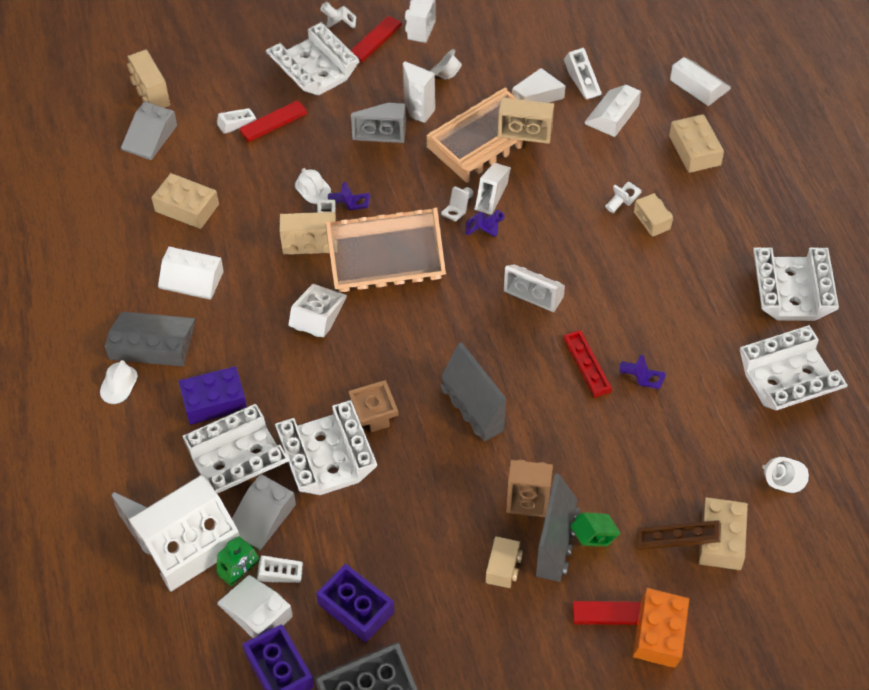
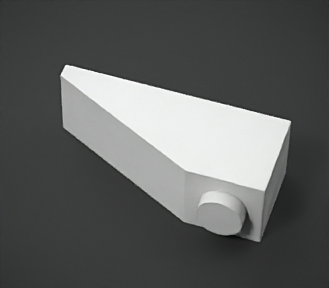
(582, 73)

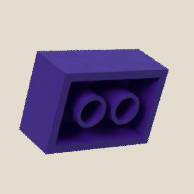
(212, 395)
(355, 603)
(277, 661)

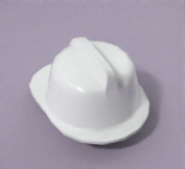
(447, 66)
(312, 186)
(118, 383)
(786, 474)

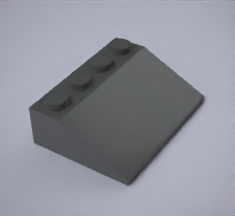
(150, 338)
(474, 394)
(557, 532)
(373, 671)

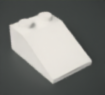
(316, 310)
(255, 607)

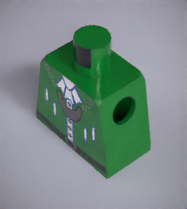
(236, 560)

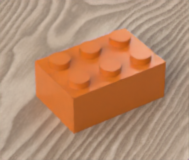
(661, 628)

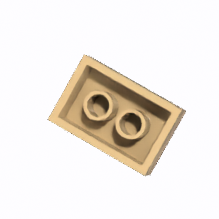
(148, 79)
(525, 120)
(696, 143)
(185, 200)
(305, 232)
(733, 520)

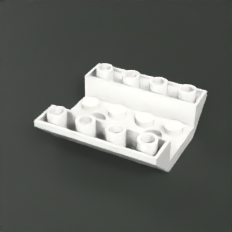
(325, 57)
(809, 286)
(783, 361)
(231, 444)
(343, 449)
(182, 519)

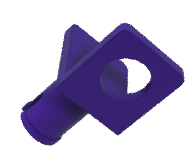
(349, 199)
(486, 223)
(642, 373)

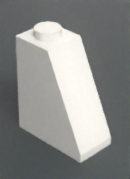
(539, 88)
(492, 187)

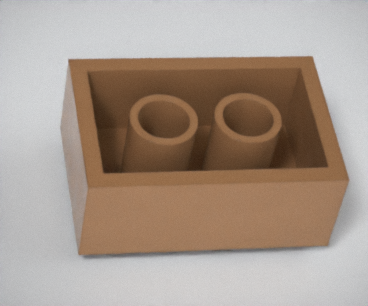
(529, 488)

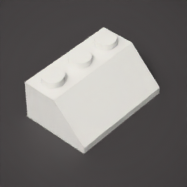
(698, 81)
(419, 91)
(614, 110)
(190, 273)
(533, 287)

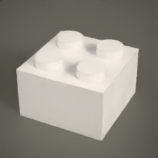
(420, 19)

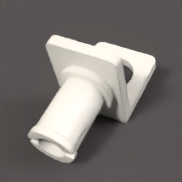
(335, 16)
(622, 197)
(458, 203)

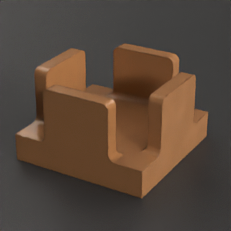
(374, 405)

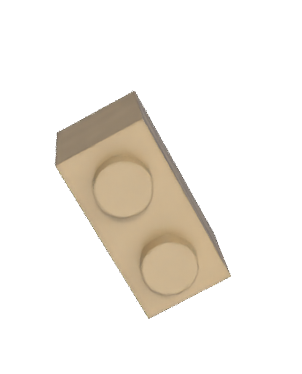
(653, 214)
(503, 561)

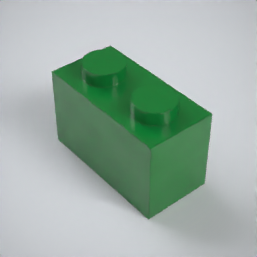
(595, 529)

